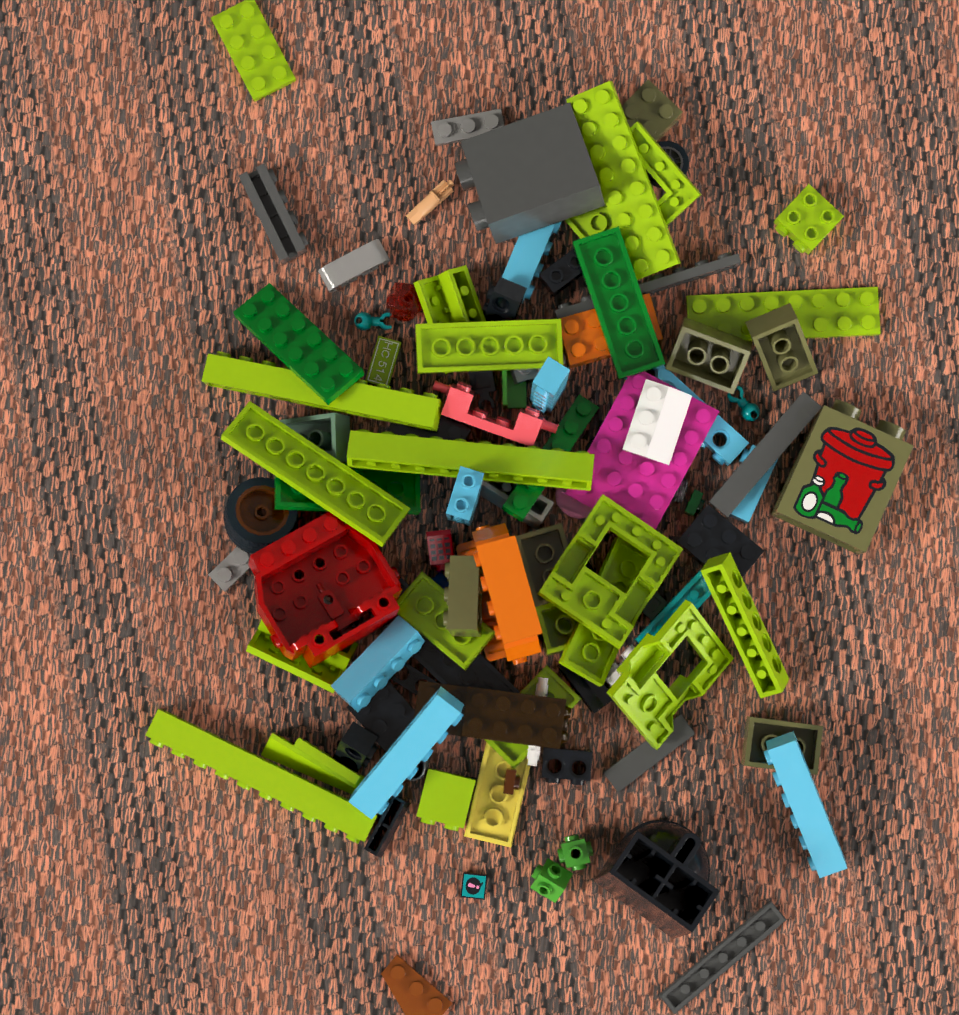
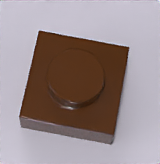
(511, 781)

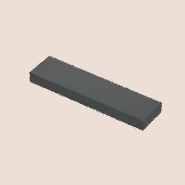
(645, 756)

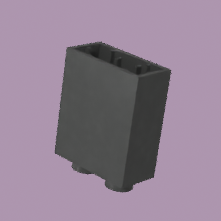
(529, 174)

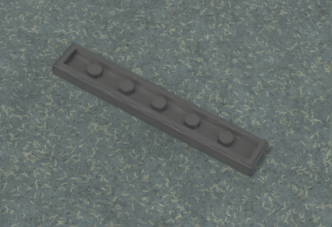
(765, 454)
(722, 957)

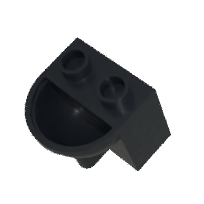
(661, 876)

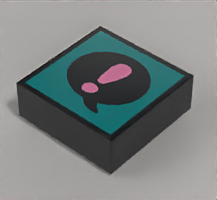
(474, 885)

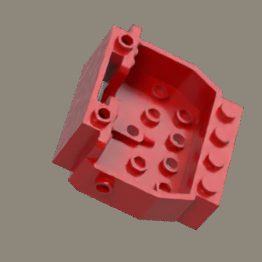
(352, 576)

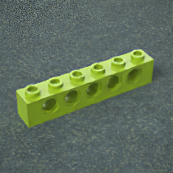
(745, 625)

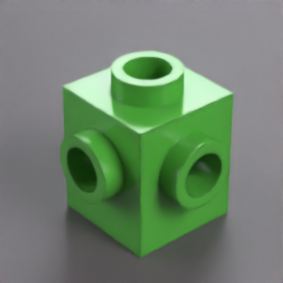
(575, 842)
(550, 879)

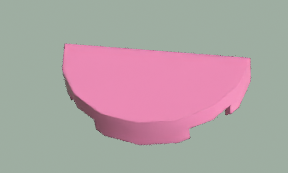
(570, 505)

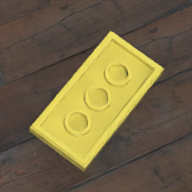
(492, 812)

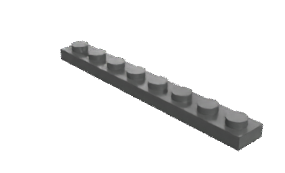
(659, 282)

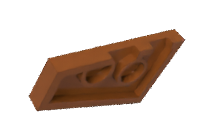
(413, 991)

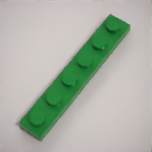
(566, 436)

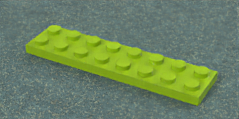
(624, 180)
(819, 312)
(315, 473)

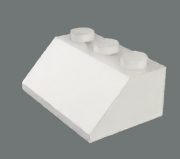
(657, 422)

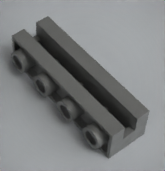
(275, 218)

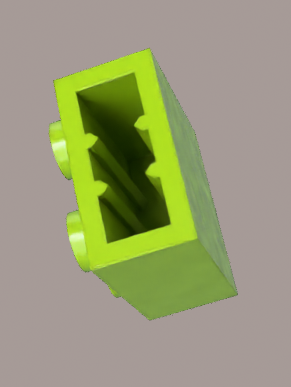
(807, 220)
(445, 799)

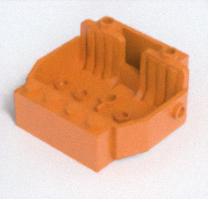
(506, 594)

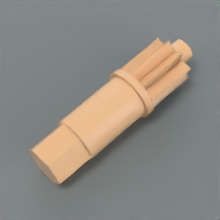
(432, 200)

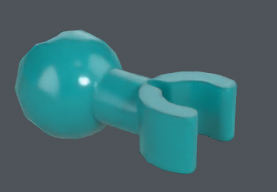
(368, 321)
(747, 408)

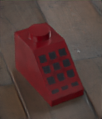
(440, 548)

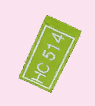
(383, 361)

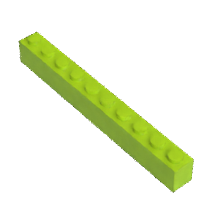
(360, 399)
(444, 457)
(259, 774)

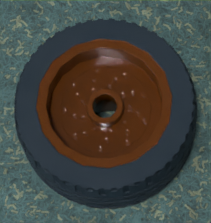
(243, 520)

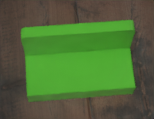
(512, 394)

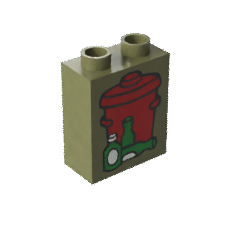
(843, 477)

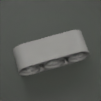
(356, 263)

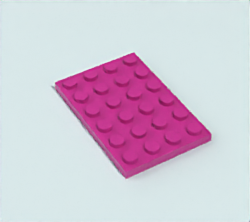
(632, 480)

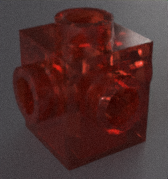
(403, 302)

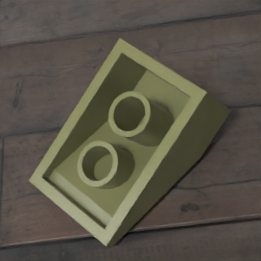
(782, 347)

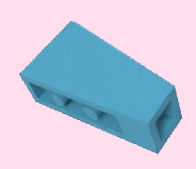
(465, 496)

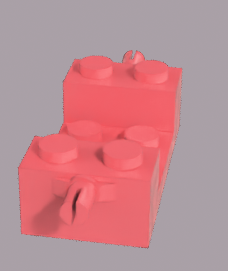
(526, 425)

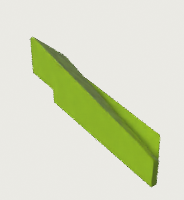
(312, 762)

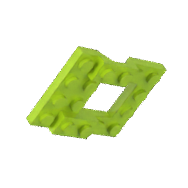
(678, 188)
(589, 596)
(642, 692)

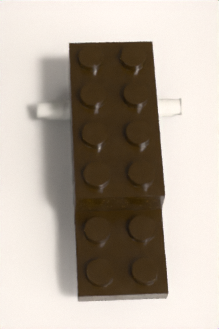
(507, 716)

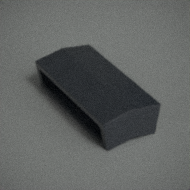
(591, 694)
(391, 827)

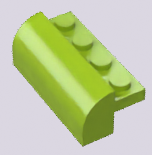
(449, 297)
(322, 674)

